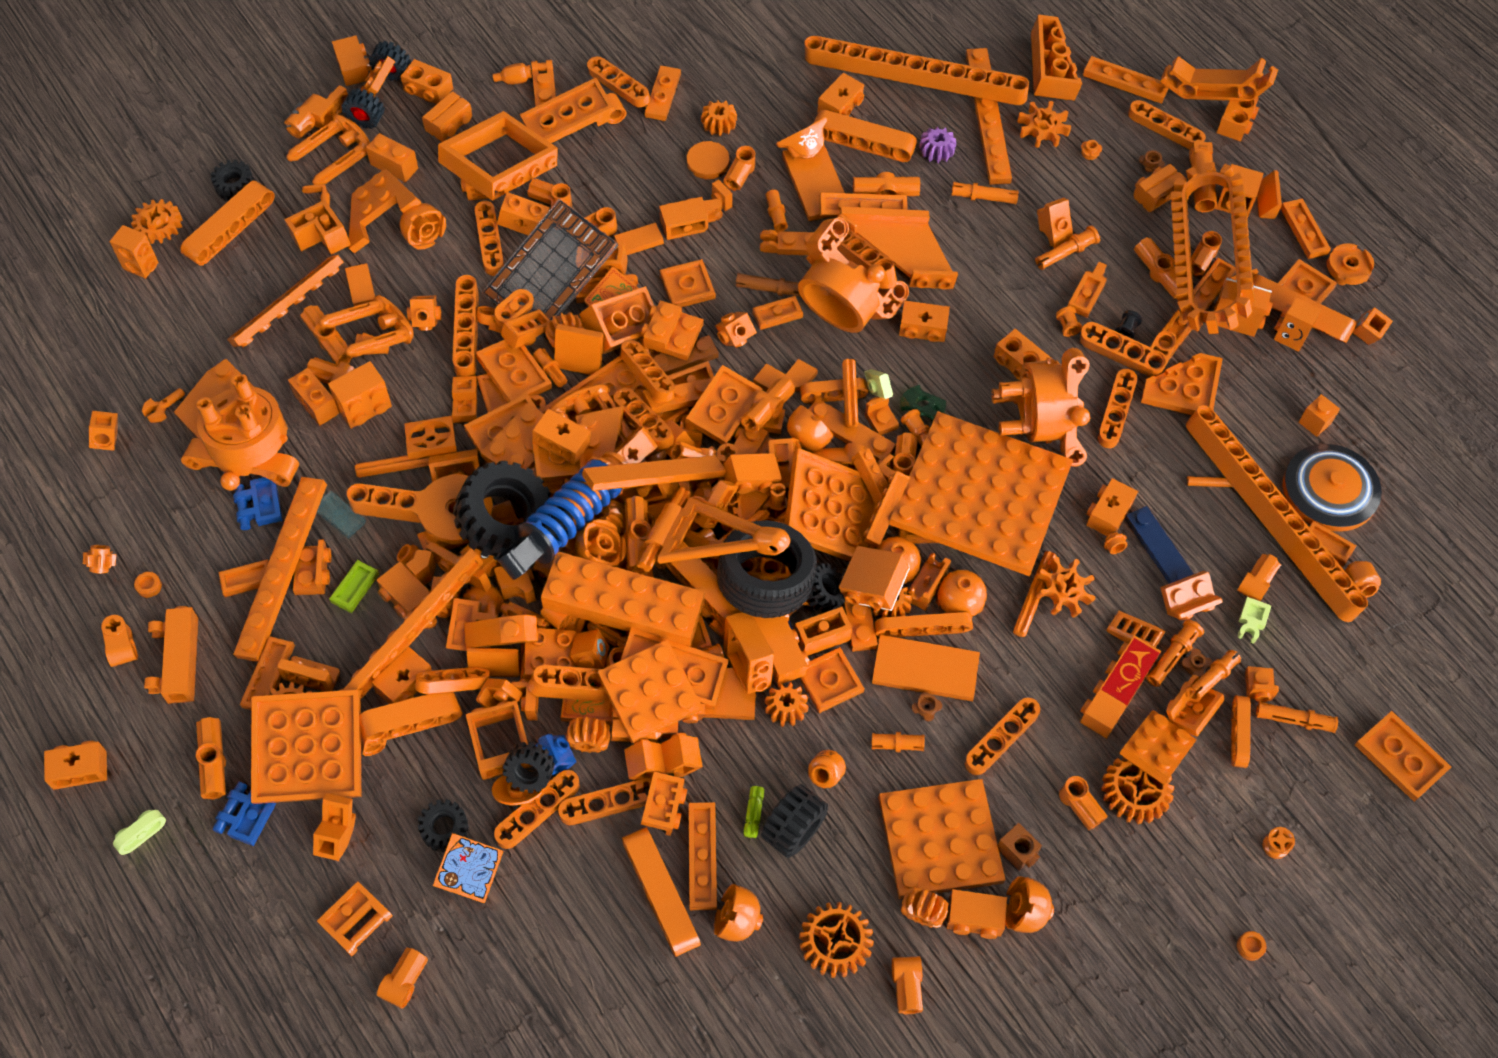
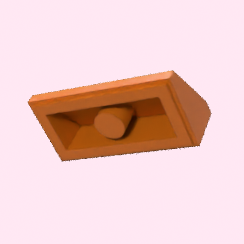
(1269, 196)
(691, 374)
(496, 660)

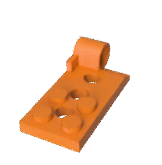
(602, 110)

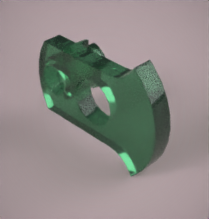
(916, 394)

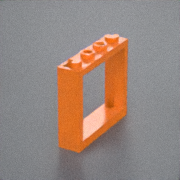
(452, 153)

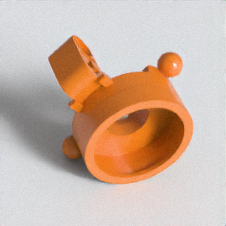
(841, 289)

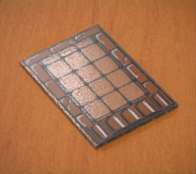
(553, 262)

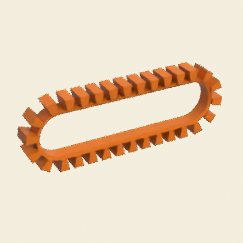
(1182, 251)

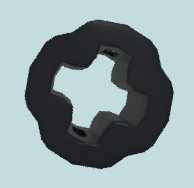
(1129, 322)

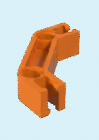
(1217, 83)

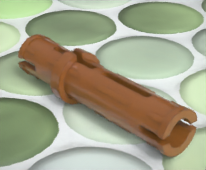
(768, 284)

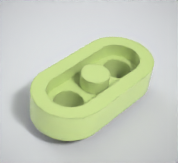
(141, 830)

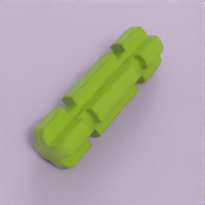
(753, 812)

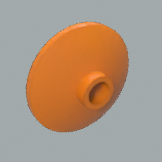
(506, 794)

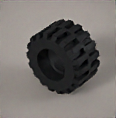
(794, 820)

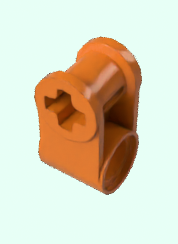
(604, 220)
(118, 641)

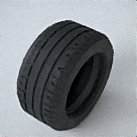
(763, 597)

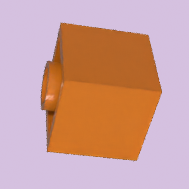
(1251, 182)

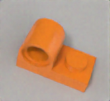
(720, 498)

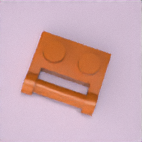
(350, 911)

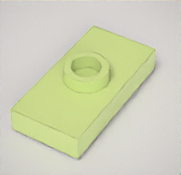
(878, 383)

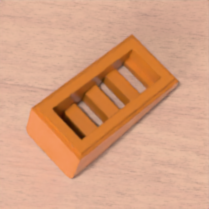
(515, 337)
(1139, 625)

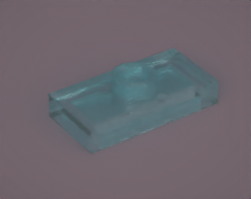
(340, 515)

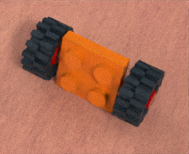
(360, 103)

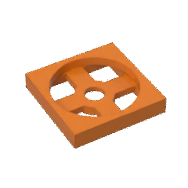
(429, 427)

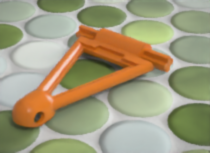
(676, 519)

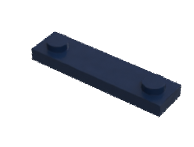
(1158, 545)

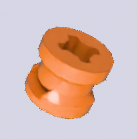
(1283, 838)

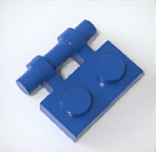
(265, 501)
(250, 819)

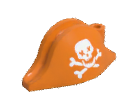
(805, 142)

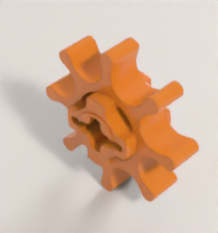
(1044, 124)
(1065, 587)

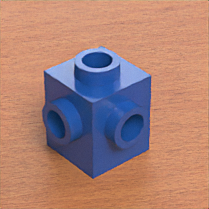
(560, 750)

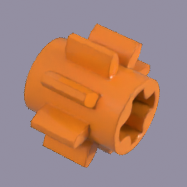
(99, 559)

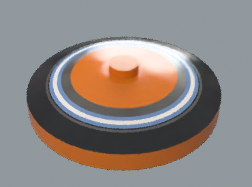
(1332, 487)

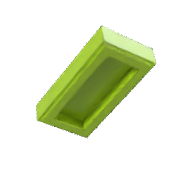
(354, 586)

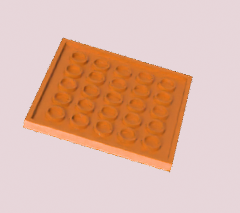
(982, 493)

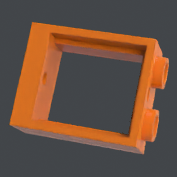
(748, 652)
(485, 716)

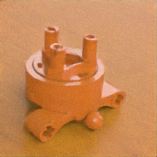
(1048, 403)
(241, 436)

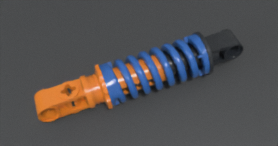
(569, 509)

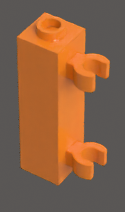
(179, 655)

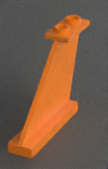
(907, 242)

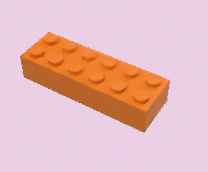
(622, 598)

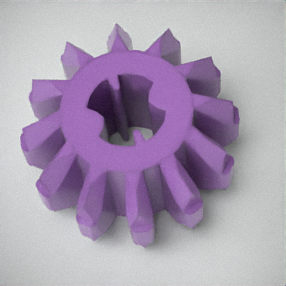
(937, 144)

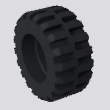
(502, 481)

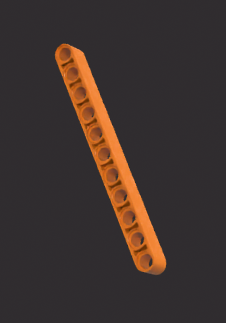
(916, 70)
(1277, 514)

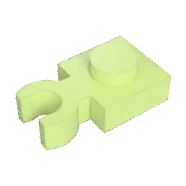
(1254, 617)

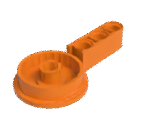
(429, 506)

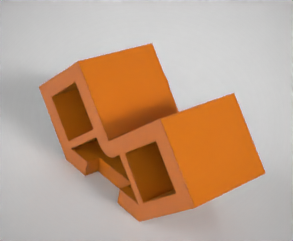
(676, 756)

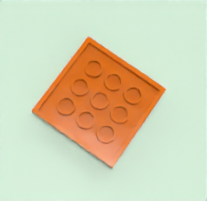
(828, 504)
(305, 746)
(941, 838)

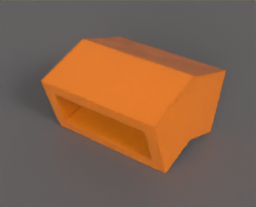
(422, 566)

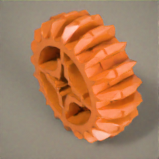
(1116, 784)
(844, 945)

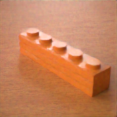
(870, 474)
(885, 508)

